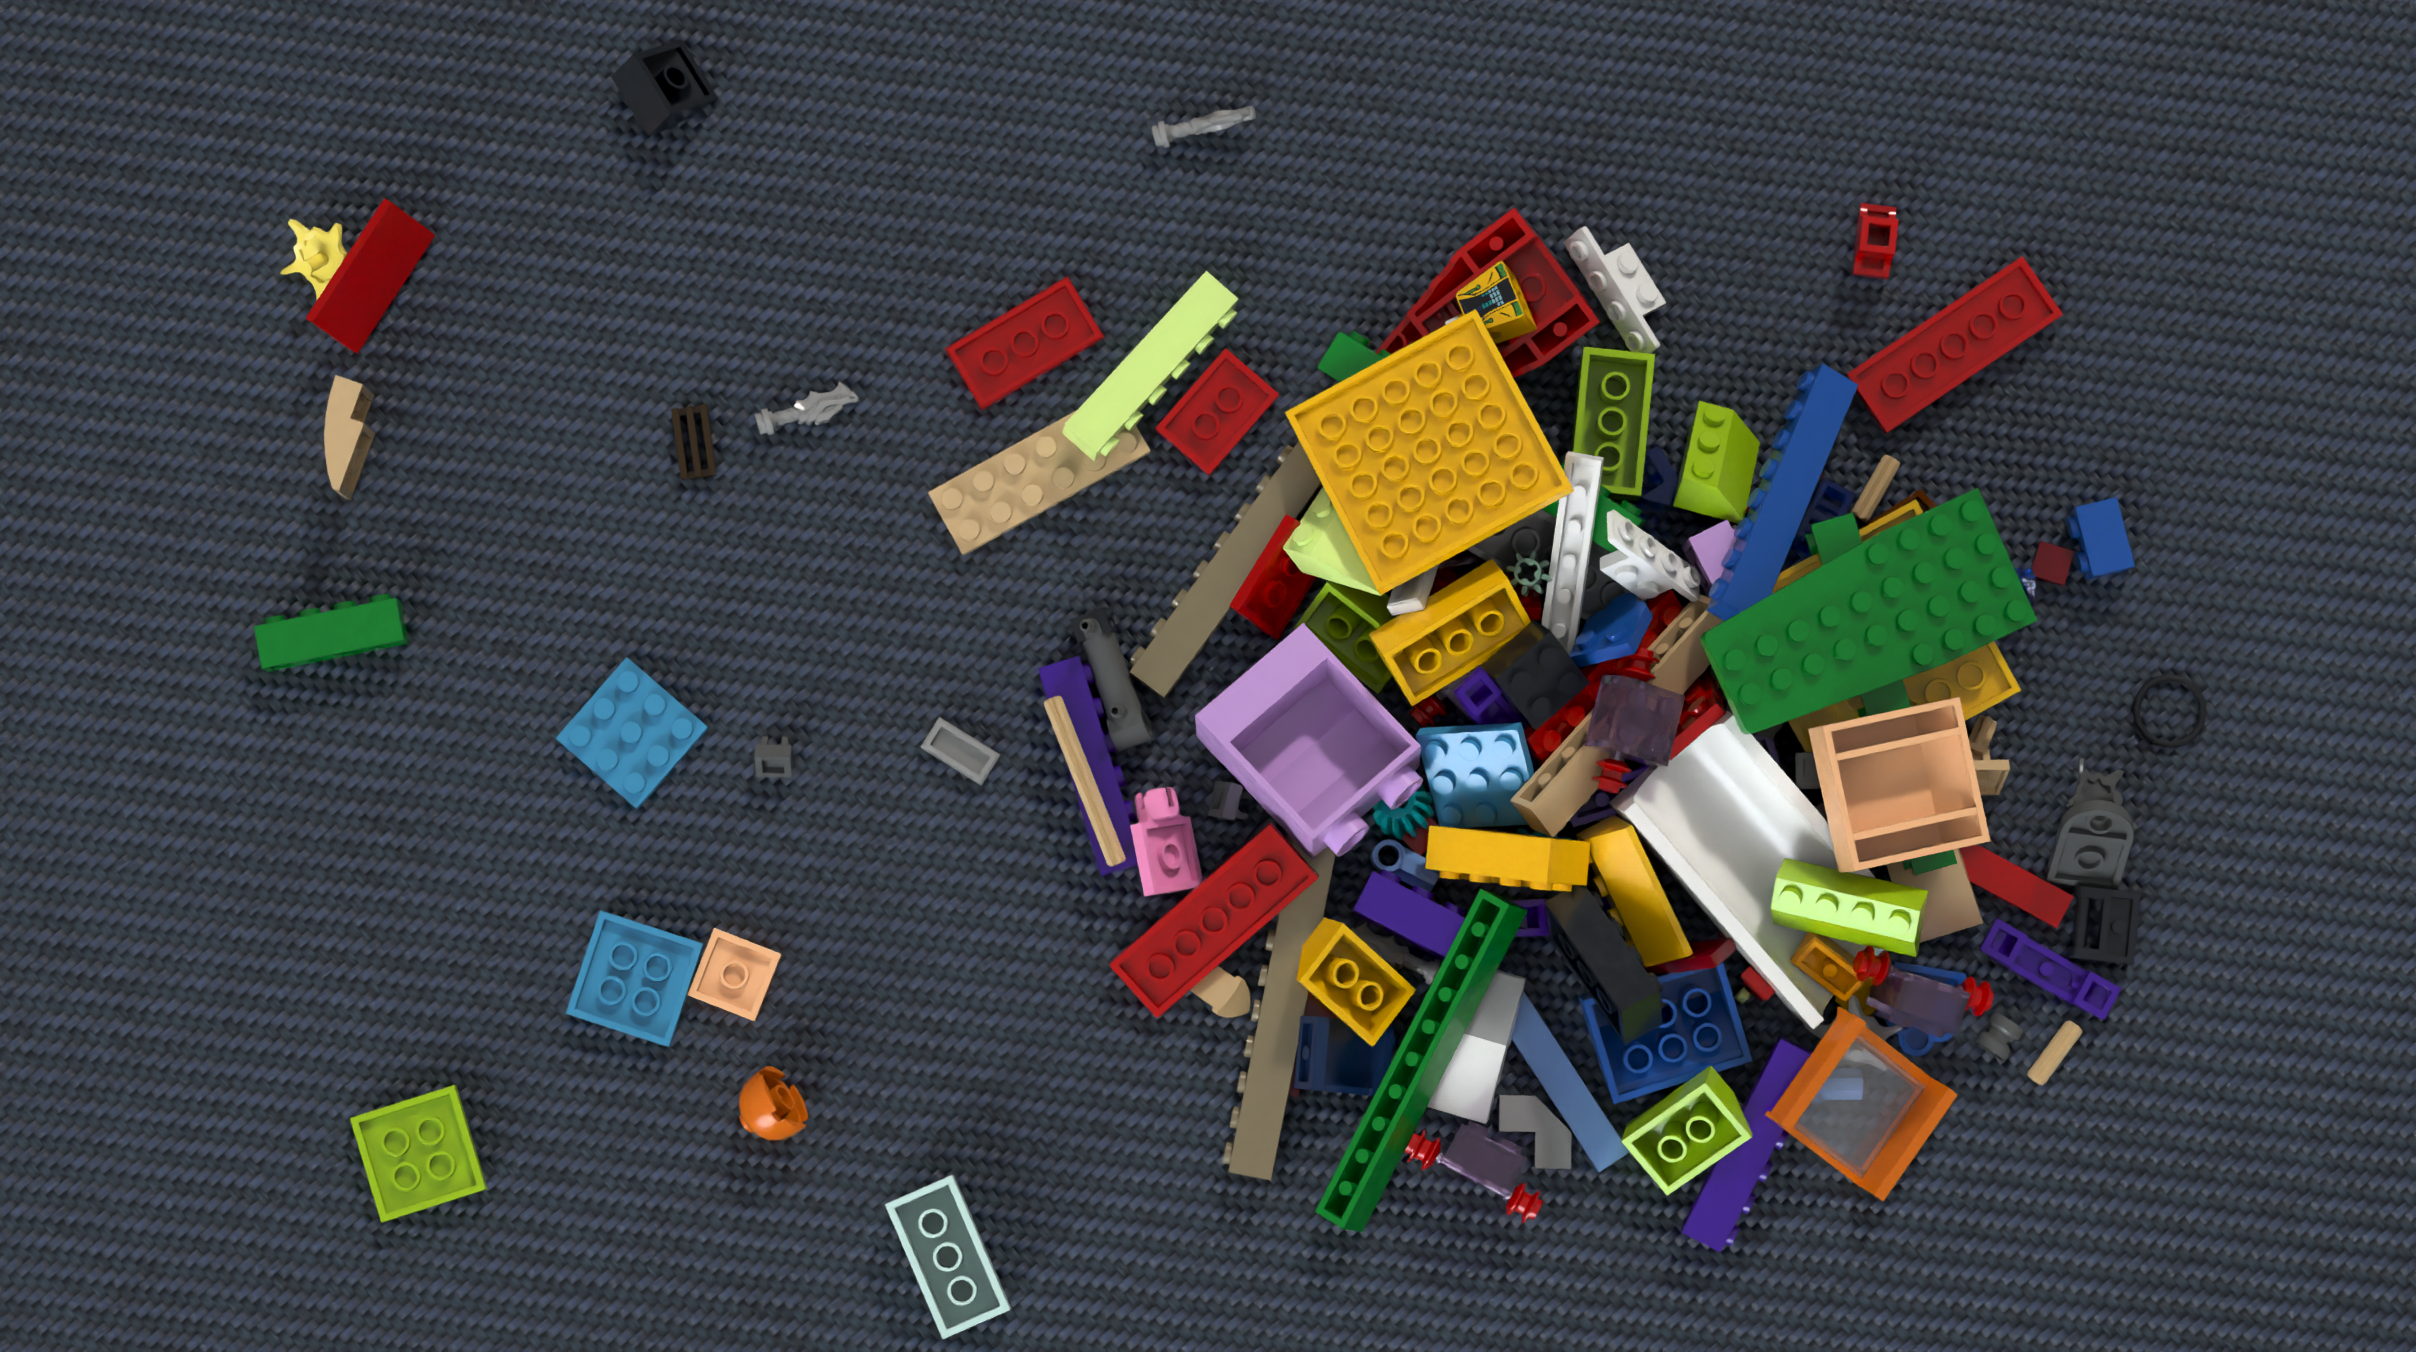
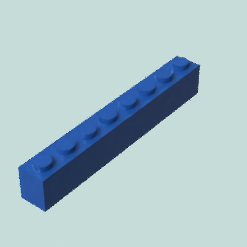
(1784, 491)

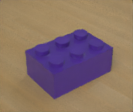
(1409, 913)

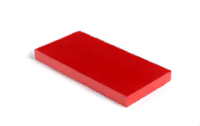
(370, 276)
(1024, 343)

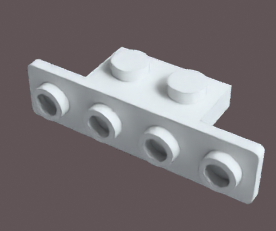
(1620, 287)
(1644, 563)

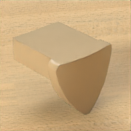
(1224, 993)

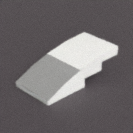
(1478, 1062)

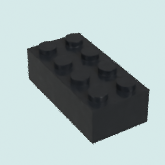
(1605, 962)

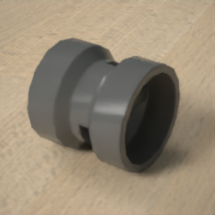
(2000, 1034)

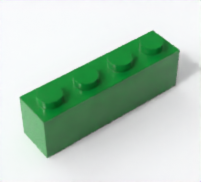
(331, 633)

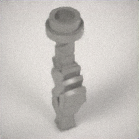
(1213, 122)
(815, 408)
(1397, 955)

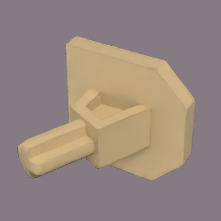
(1989, 773)

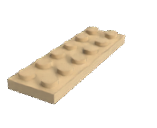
(1025, 483)

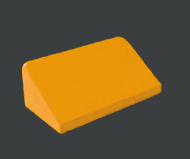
(1827, 965)

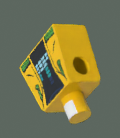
(1498, 303)

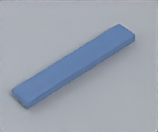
(1566, 1088)

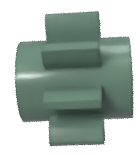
(1539, 574)

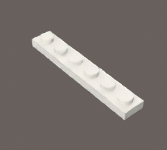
(1572, 548)

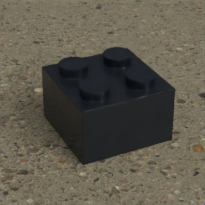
(1535, 674)

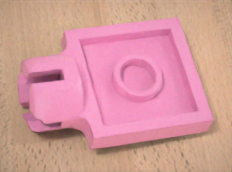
(1164, 844)

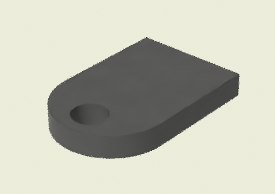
(2091, 850)

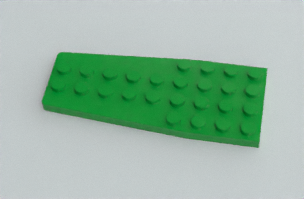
(1871, 616)

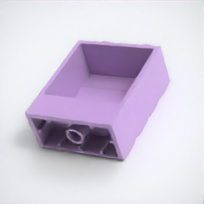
(1311, 744)

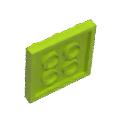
(418, 1153)

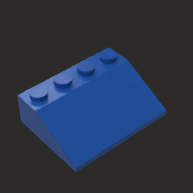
(1696, 1032)

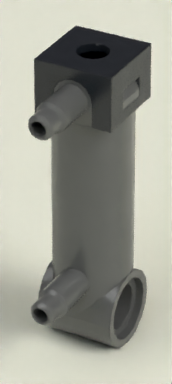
(1125, 716)

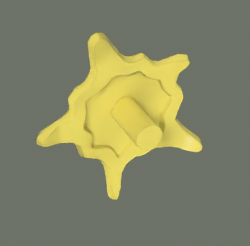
(316, 254)

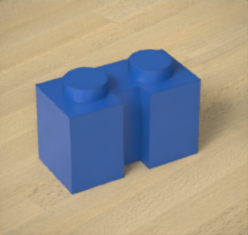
(2100, 538)

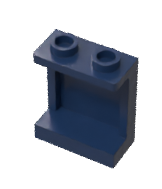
(1338, 1059)

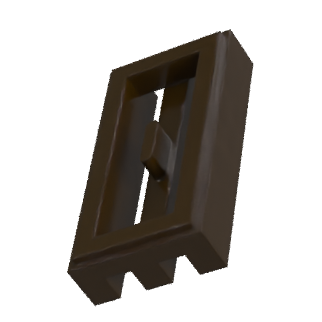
(690, 411)

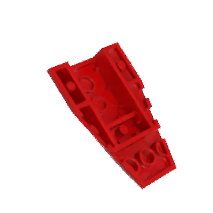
(1551, 295)

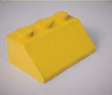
(1352, 980)

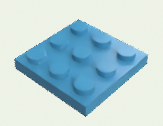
(632, 733)
(1476, 772)
(635, 978)

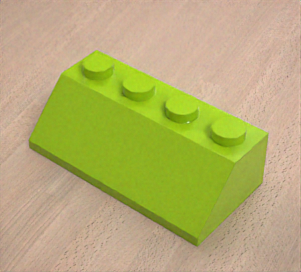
(1849, 907)

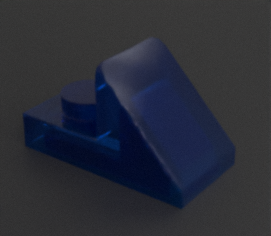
(1659, 469)

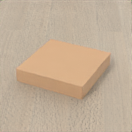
(734, 974)

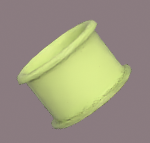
(1743, 995)

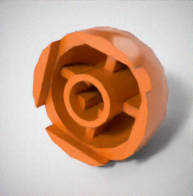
(770, 1106)

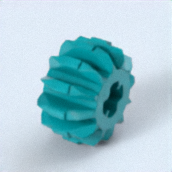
(1405, 820)

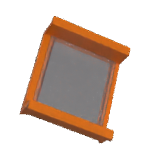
(1862, 1105)

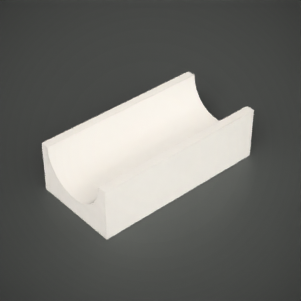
(1722, 830)

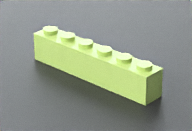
(1150, 366)

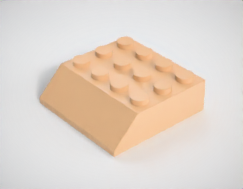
(1899, 785)

